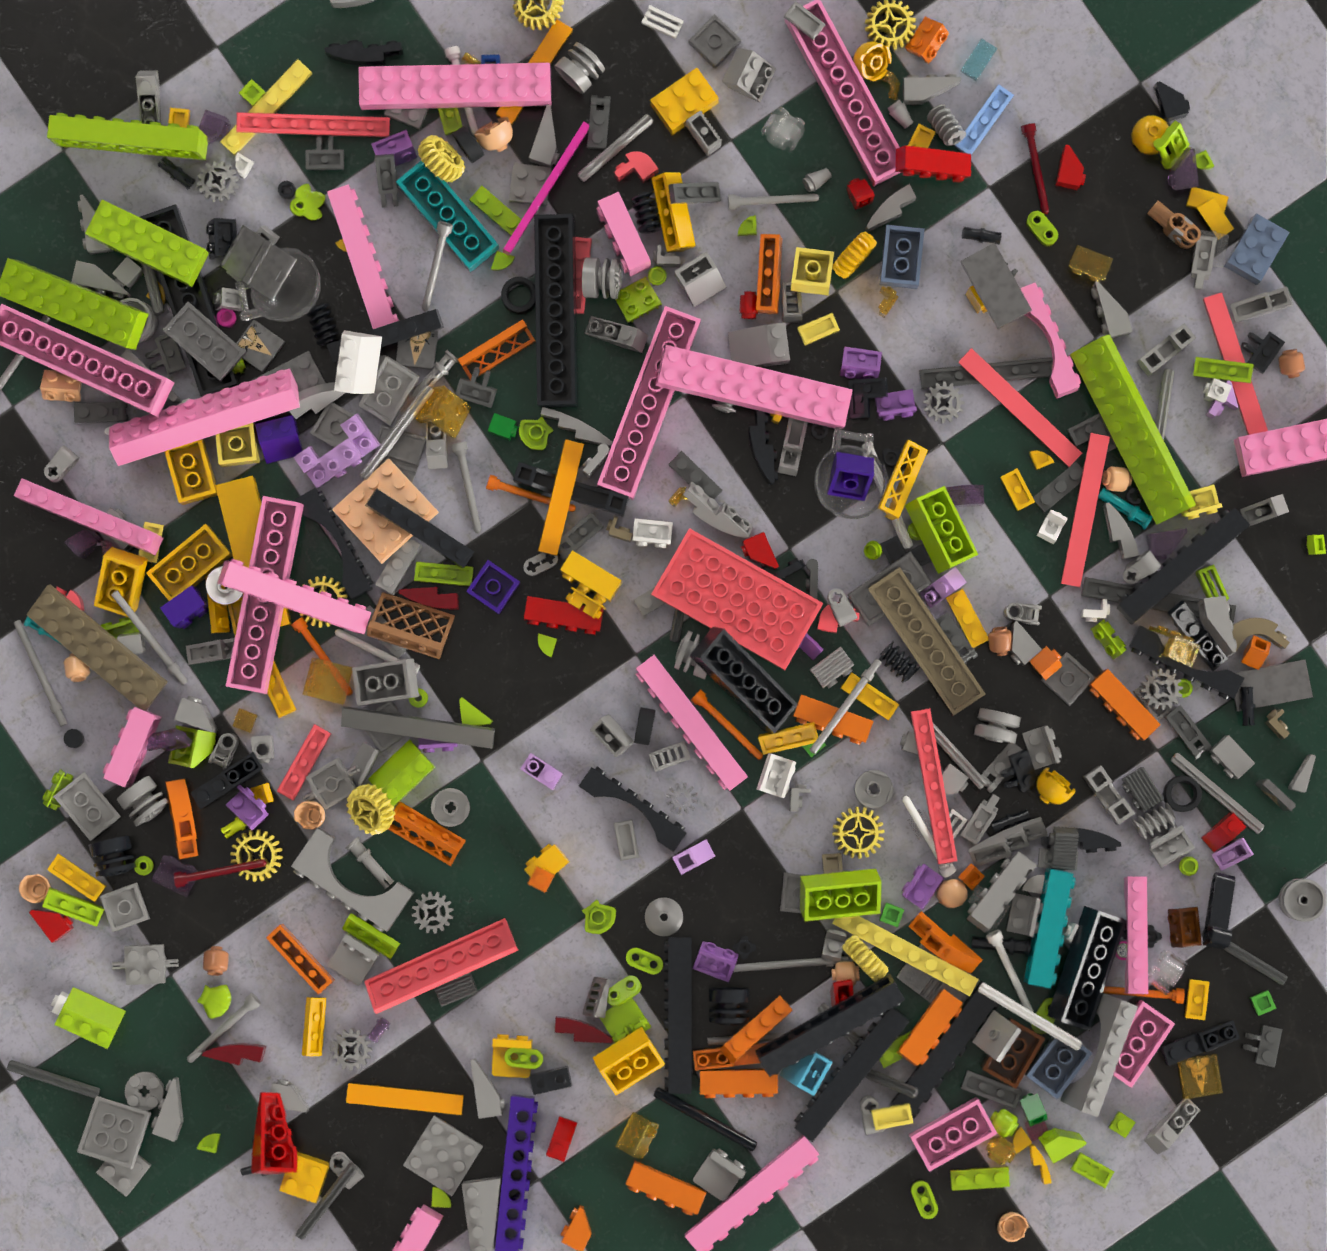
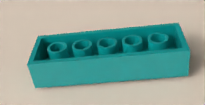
(440, 203)
(1049, 937)

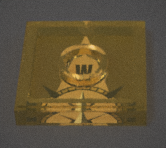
(1200, 1076)

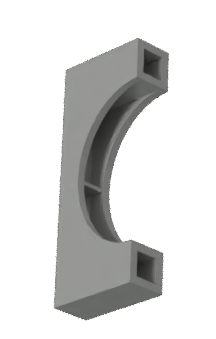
(316, 865)
(1091, 1089)

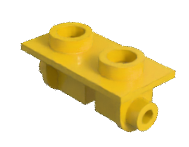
(592, 606)

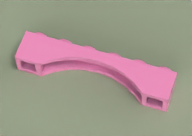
(1062, 379)
(1137, 935)

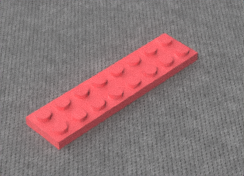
(440, 965)

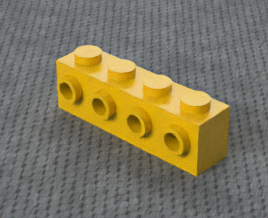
(673, 217)

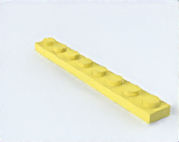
(908, 953)

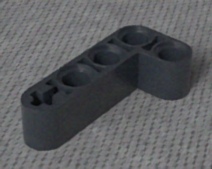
(1218, 912)

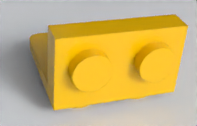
(500, 1046)

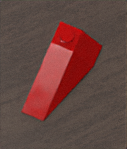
(272, 1142)

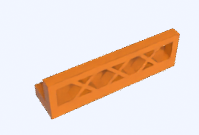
(493, 343)
(427, 831)

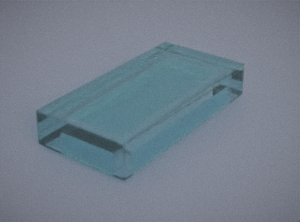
(978, 59)

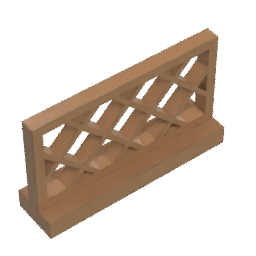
(403, 637)

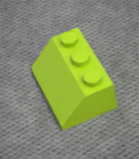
(402, 772)
(90, 1017)

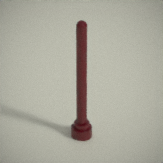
(1029, 132)
(183, 878)

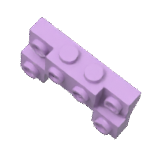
(338, 459)

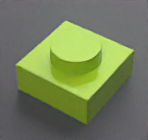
(252, 92)
(1316, 544)
(1121, 1124)

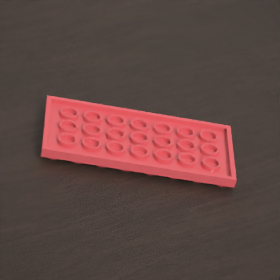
(737, 596)

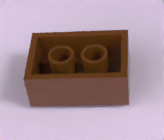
(1017, 1058)

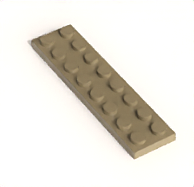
(926, 641)
(97, 648)

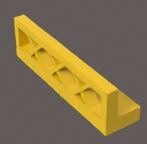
(906, 480)

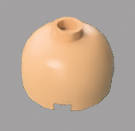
(495, 135)

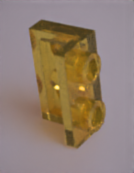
(1090, 263)
(637, 1136)

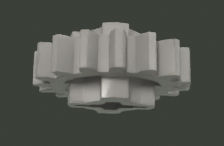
(211, 184)
(949, 409)
(1154, 683)
(425, 907)
(344, 1043)

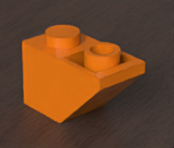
(578, 1232)

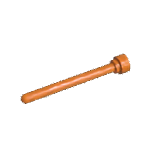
(495, 484)
(301, 626)
(700, 699)
(1175, 995)

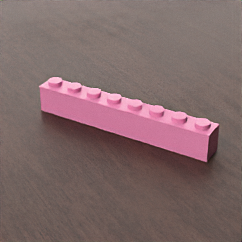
(361, 256)
(88, 517)
(294, 597)
(691, 722)
(751, 1194)

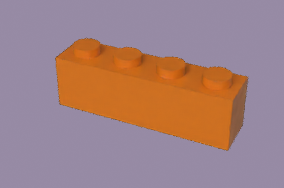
(769, 273)
(1124, 705)
(820, 713)
(300, 958)
(929, 1028)
(756, 1029)
(737, 1082)
(665, 1187)

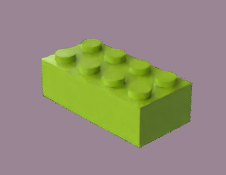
(941, 529)
(840, 894)

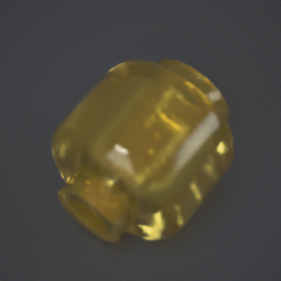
(1000, 1150)

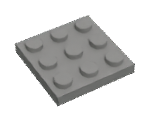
(114, 1132)
(443, 1155)

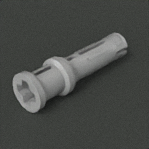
(439, 366)
(363, 855)

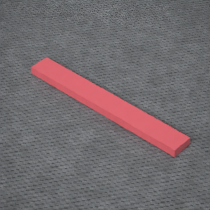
(313, 124)
(1231, 351)
(1020, 407)
(1085, 509)
(934, 786)

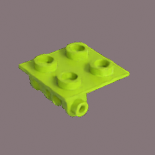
(637, 299)
(624, 1020)

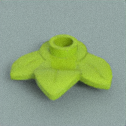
(310, 201)

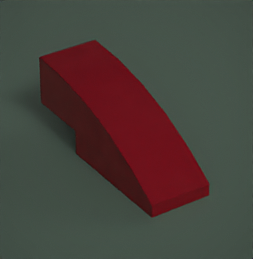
(431, 598)
(582, 1031)
(236, 1053)

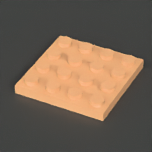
(373, 530)

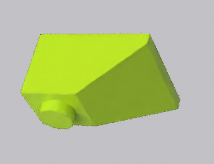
(200, 748)

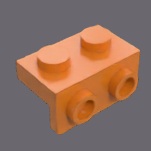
(927, 39)

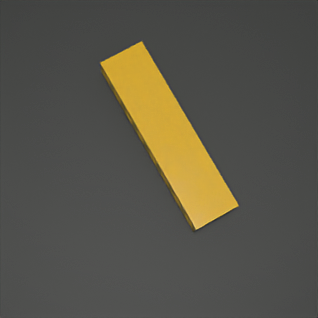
(241, 510)

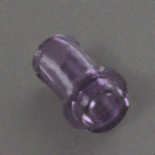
(379, 1029)

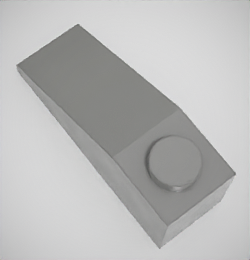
(544, 147)
(487, 1096)

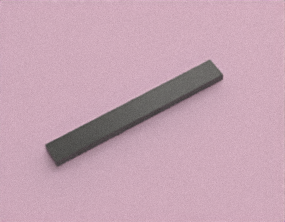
(1008, 370)
(1114, 591)
(417, 727)

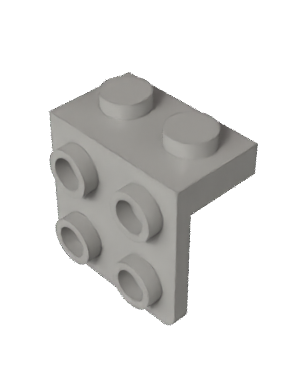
(719, 1174)

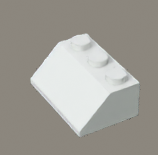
(358, 363)

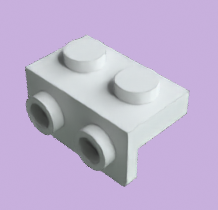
(652, 532)
(776, 775)

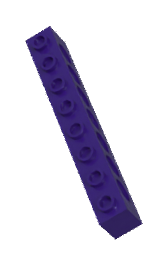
(517, 1104)

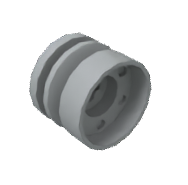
(583, 64)
(601, 278)
(685, 649)
(142, 800)

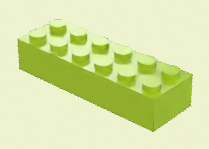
(147, 243)

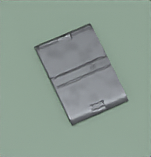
(258, 262)
(405, 452)
(926, 985)

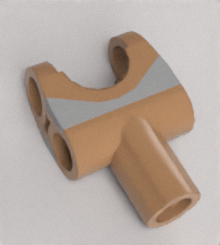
(1183, 225)

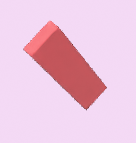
(582, 250)
(304, 762)

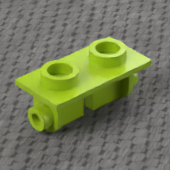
(1113, 646)
(59, 782)

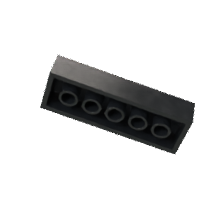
(743, 679)
(1087, 968)

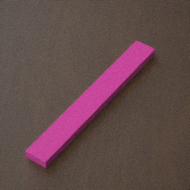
(546, 188)

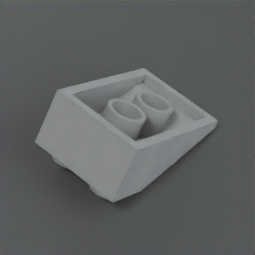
(760, 345)

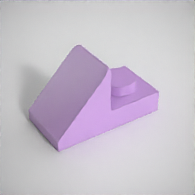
(1216, 407)
(1232, 853)

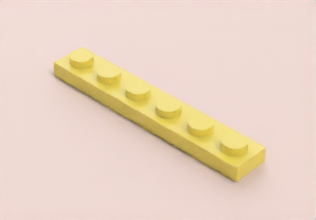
(270, 103)

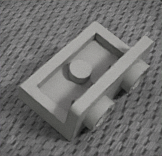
(1170, 846)

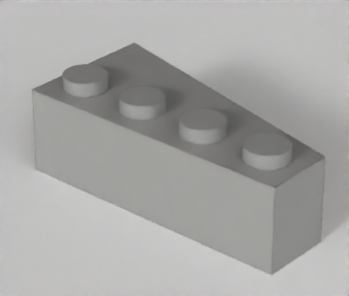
(1001, 891)
(481, 1211)

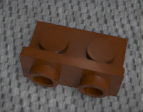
(1184, 927)

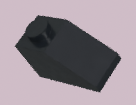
(1171, 102)

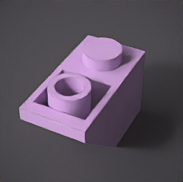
(943, 587)
(541, 771)
(693, 856)

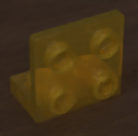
(444, 411)
(1178, 648)
(327, 681)

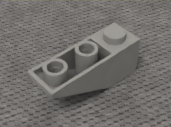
(922, 89)
(148, 96)
(88, 212)
(94, 278)
(1113, 316)
(617, 334)
(436, 447)
(1216, 619)
(171, 1115)
(1171, 1126)

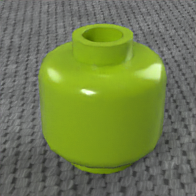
(1004, 1123)

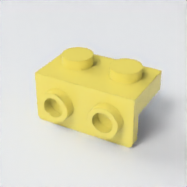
(1205, 500)

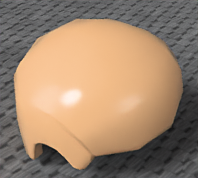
(309, 815)
(34, 888)
(952, 893)
(1012, 1226)

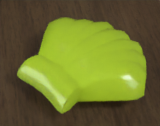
(535, 433)
(599, 918)
(215, 1000)

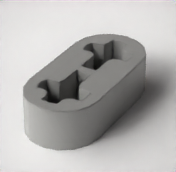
(542, 567)

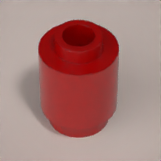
(748, 305)

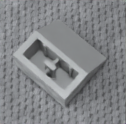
(749, 74)
(700, 279)

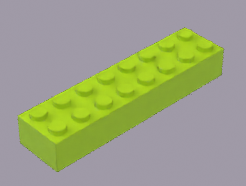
(127, 136)
(72, 304)

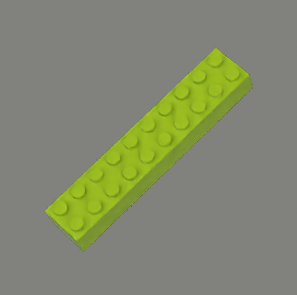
(1133, 429)

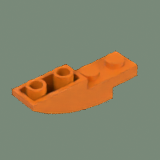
(182, 818)
(942, 945)
(714, 1058)

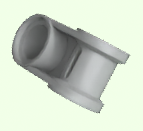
(62, 463)
(1141, 567)
(843, 610)
(1026, 613)
(224, 752)
(867, 1118)
(338, 1169)

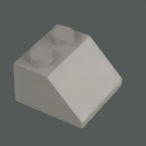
(196, 714)

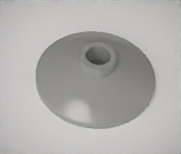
(661, 906)

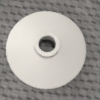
(215, 591)

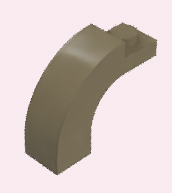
(1260, 627)

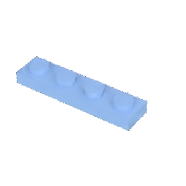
(984, 120)

